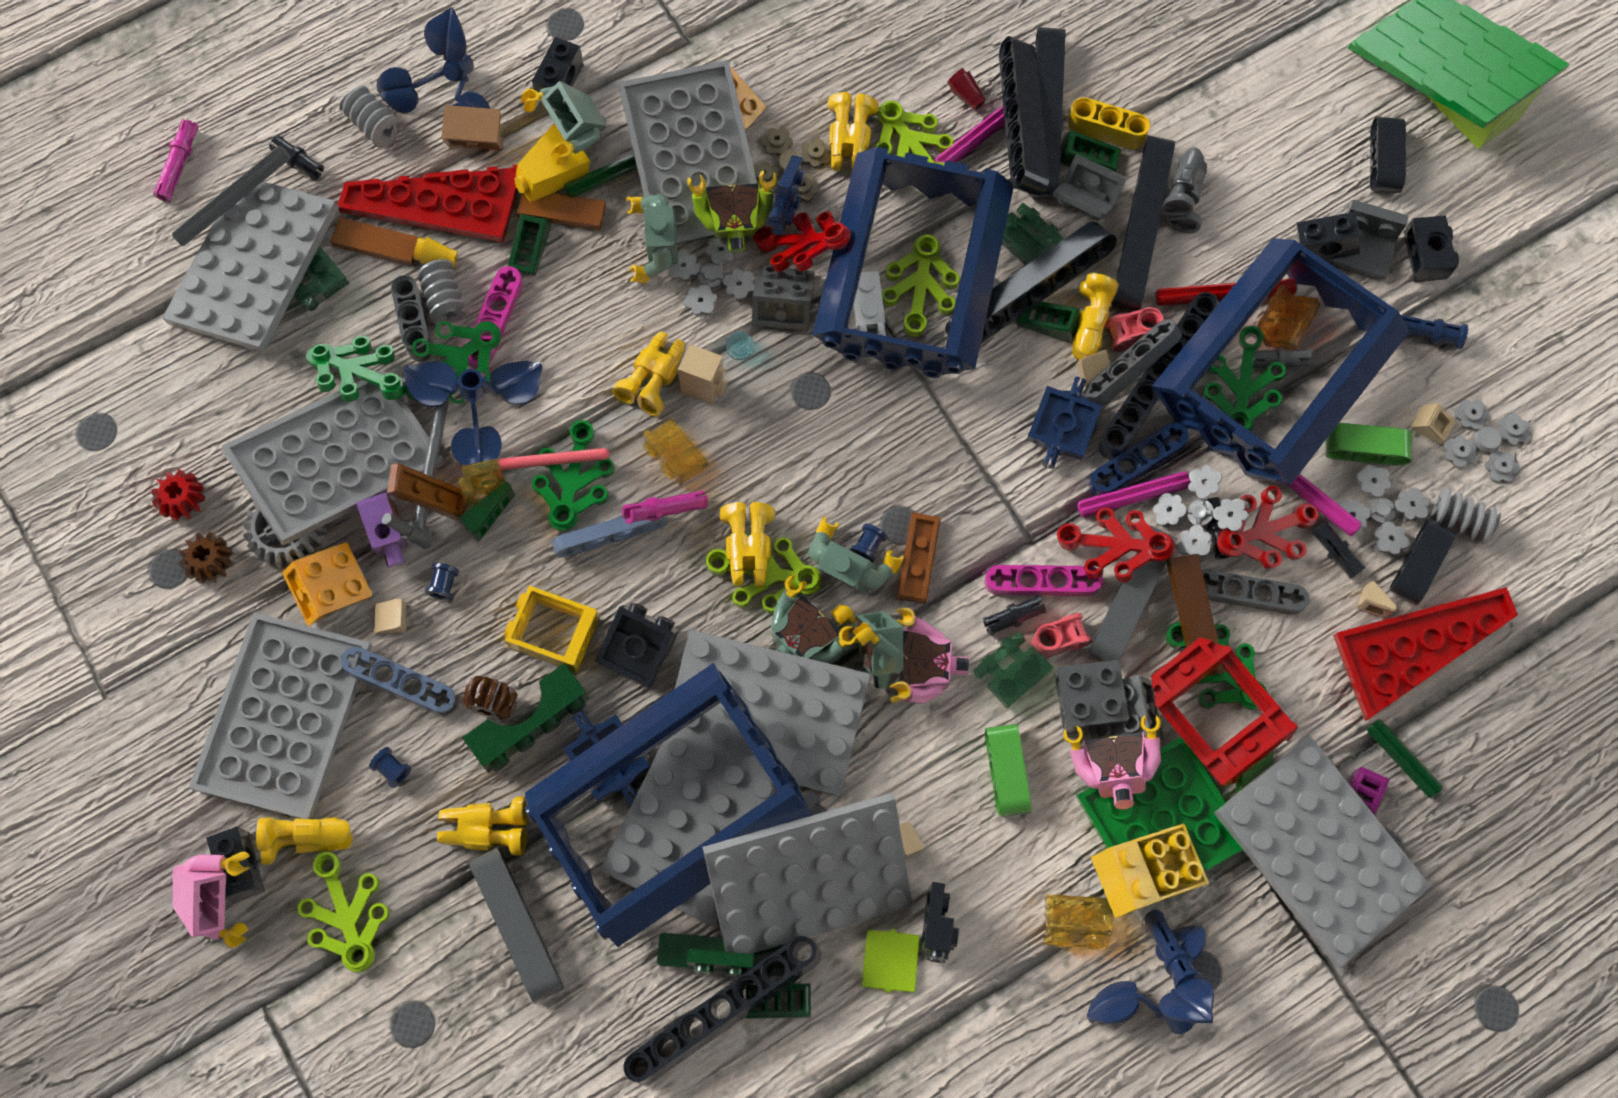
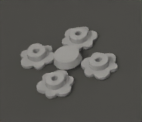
(711, 277)
(1486, 439)
(1383, 510)
(1200, 511)

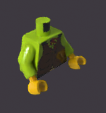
(733, 209)

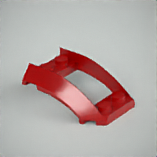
(1249, 744)

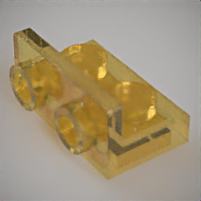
(675, 451)
(480, 479)
(1077, 921)

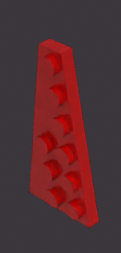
(447, 201)
(1405, 650)

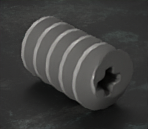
(370, 116)
(441, 291)
(1466, 514)

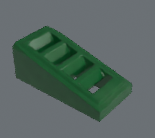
(1082, 142)
(541, 239)
(1048, 328)
(485, 512)
(805, 1012)

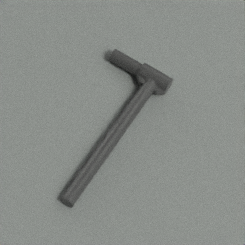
(415, 530)

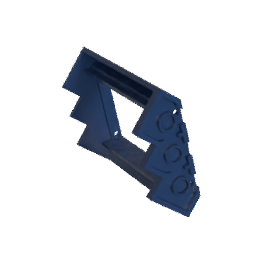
(992, 196)
(1222, 433)
(620, 750)

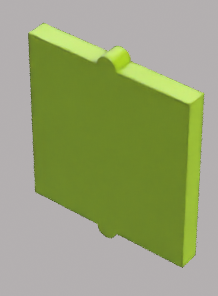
(890, 961)

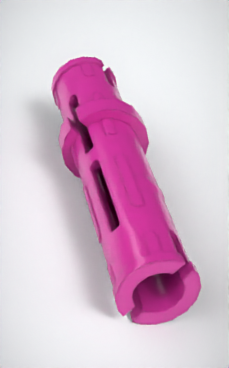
(180, 149)
(655, 508)

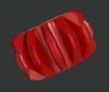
(184, 503)

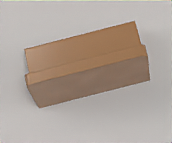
(472, 127)

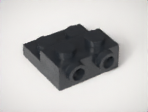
(637, 644)
(938, 931)

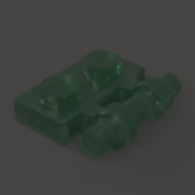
(1023, 240)
(324, 277)
(1019, 676)

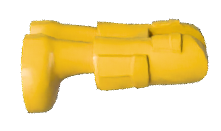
(849, 139)
(1100, 291)
(652, 364)
(748, 551)
(475, 826)
(306, 834)

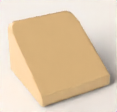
(1092, 366)
(1433, 422)
(1375, 601)
(390, 617)
(910, 840)

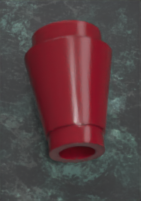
(966, 88)

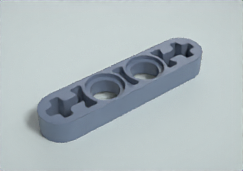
(602, 535)
(396, 684)

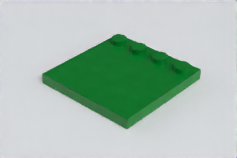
(1174, 796)

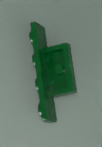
(708, 955)

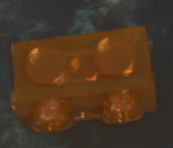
(1287, 319)

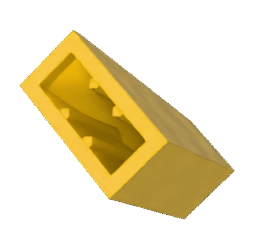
(538, 172)

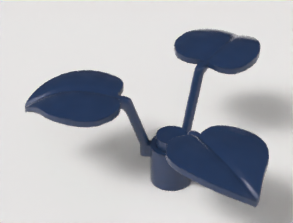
(446, 38)
(433, 381)
(1181, 1007)

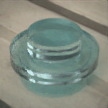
(739, 346)

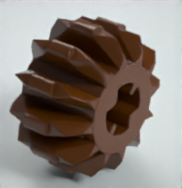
(196, 552)
(490, 697)

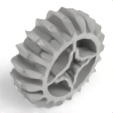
(261, 538)

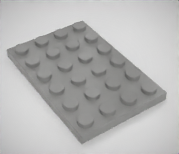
(687, 128)
(251, 265)
(326, 458)
(792, 700)
(279, 718)
(690, 793)
(1322, 850)
(809, 875)

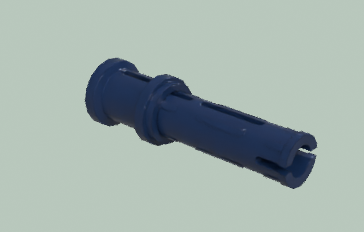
(1437, 331)
(1177, 961)

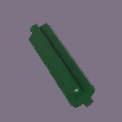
(600, 176)
(1404, 758)

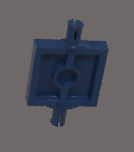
(787, 196)
(1064, 422)
(590, 736)

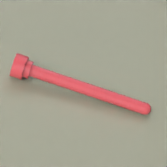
(554, 458)

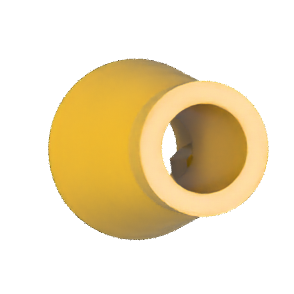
(430, 250)

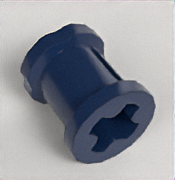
(869, 542)
(442, 581)
(390, 767)

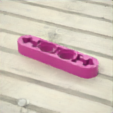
(502, 317)
(1042, 574)

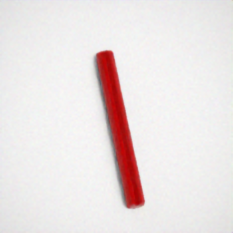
(1186, 295)

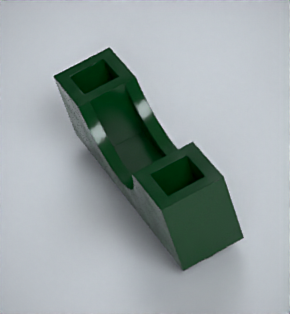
(496, 743)

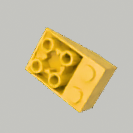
(1149, 870)

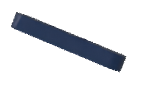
(1136, 457)

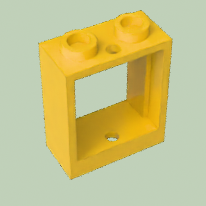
(581, 638)

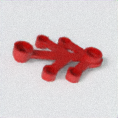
(833, 237)
(1264, 531)
(1119, 544)

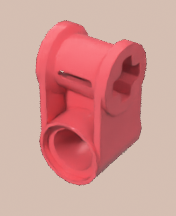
(1128, 327)
(1066, 634)

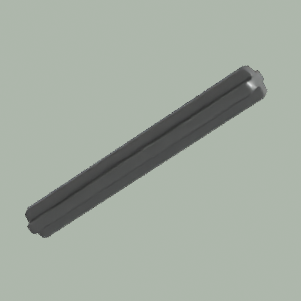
(231, 196)

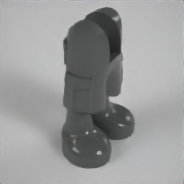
(1186, 192)

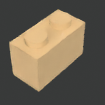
(702, 374)

